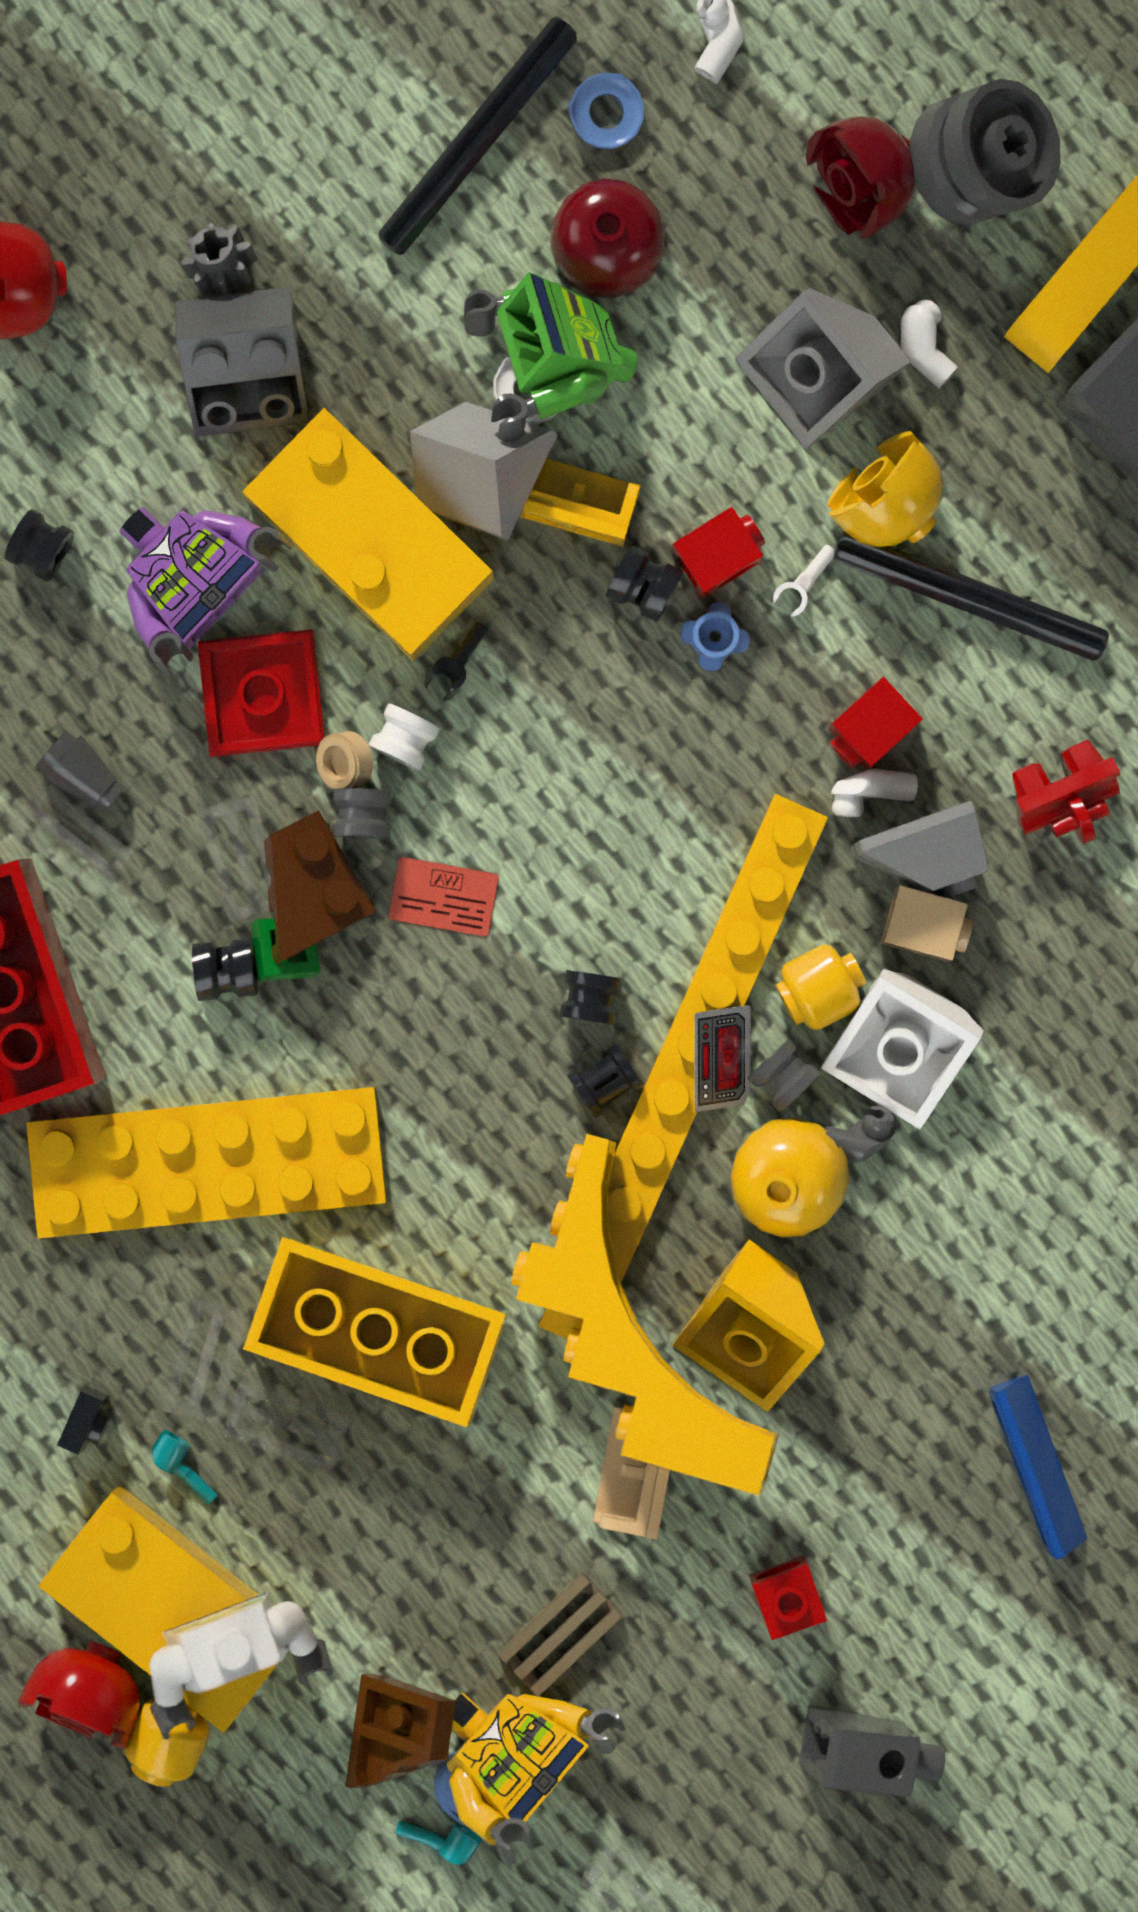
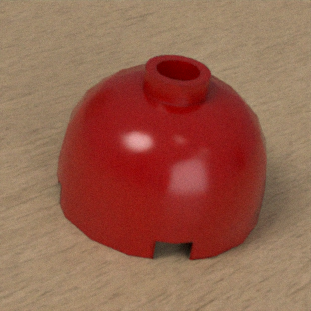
(27, 281)
(85, 1692)

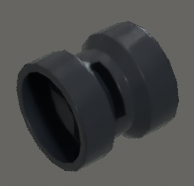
(632, 576)
(238, 967)

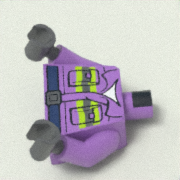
(191, 575)

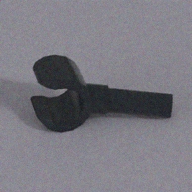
(454, 665)

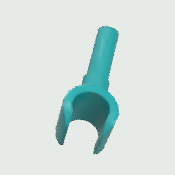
(168, 1456)
(455, 1848)

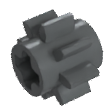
(218, 260)

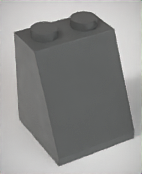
(1106, 402)

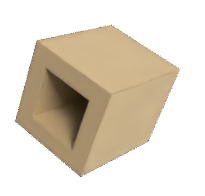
(926, 924)

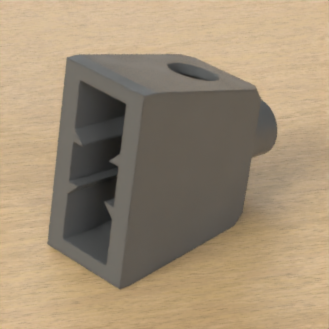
(866, 1753)

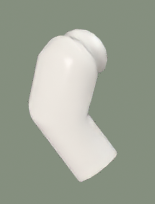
(723, 35)
(919, 342)
(872, 783)

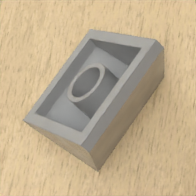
(471, 473)

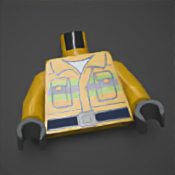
(517, 1760)

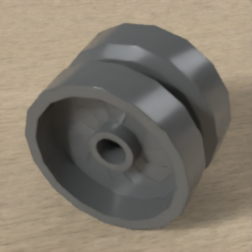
(985, 152)

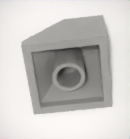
(820, 363)
(930, 852)

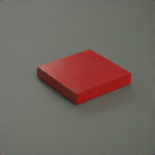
(261, 693)

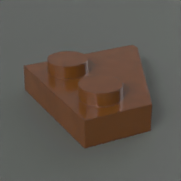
(310, 887)
(396, 1731)

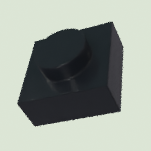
(86, 1422)

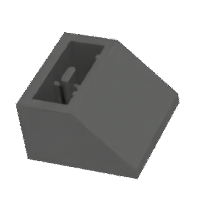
(241, 361)

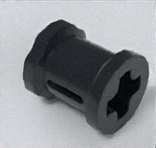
(600, 1097)

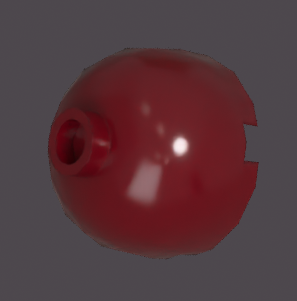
(860, 161)
(607, 238)

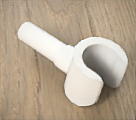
(807, 578)

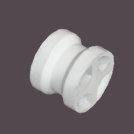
(404, 737)

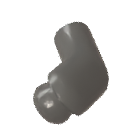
(865, 1136)

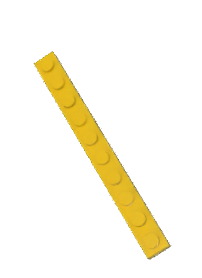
(719, 982)

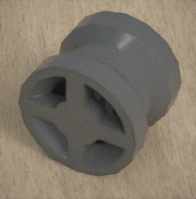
(361, 813)
(784, 1075)

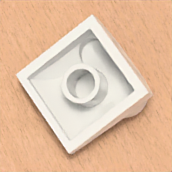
(903, 1046)

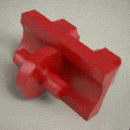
(1071, 801)

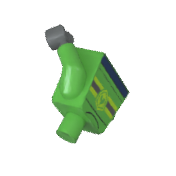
(557, 347)

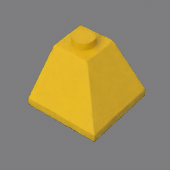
(754, 1327)

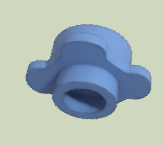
(717, 620)

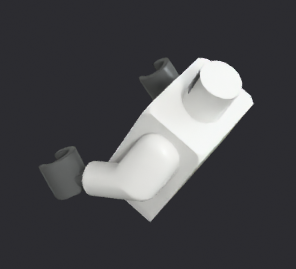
(227, 1648)

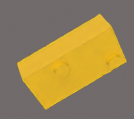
(368, 534)
(376, 1332)
(140, 1576)

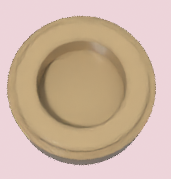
(344, 760)

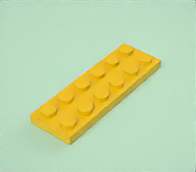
(206, 1162)

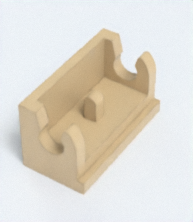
(629, 1490)

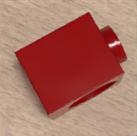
(719, 551)
(873, 725)
(788, 1597)

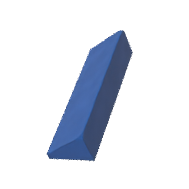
(1038, 1466)

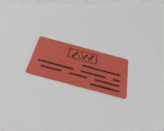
(443, 896)

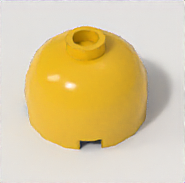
(891, 496)
(789, 1177)

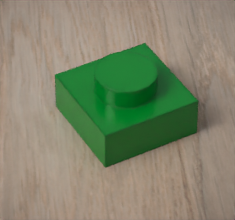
(299, 966)

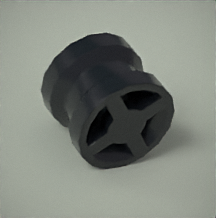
(39, 545)
(591, 997)

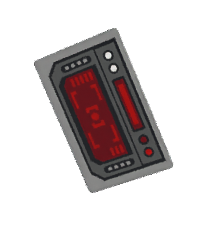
(722, 1058)

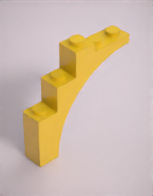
(580, 1278)

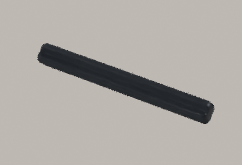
(477, 135)
(973, 597)

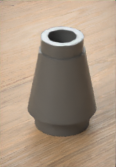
(80, 772)

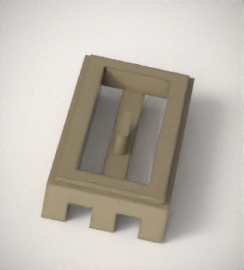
(524, 1668)

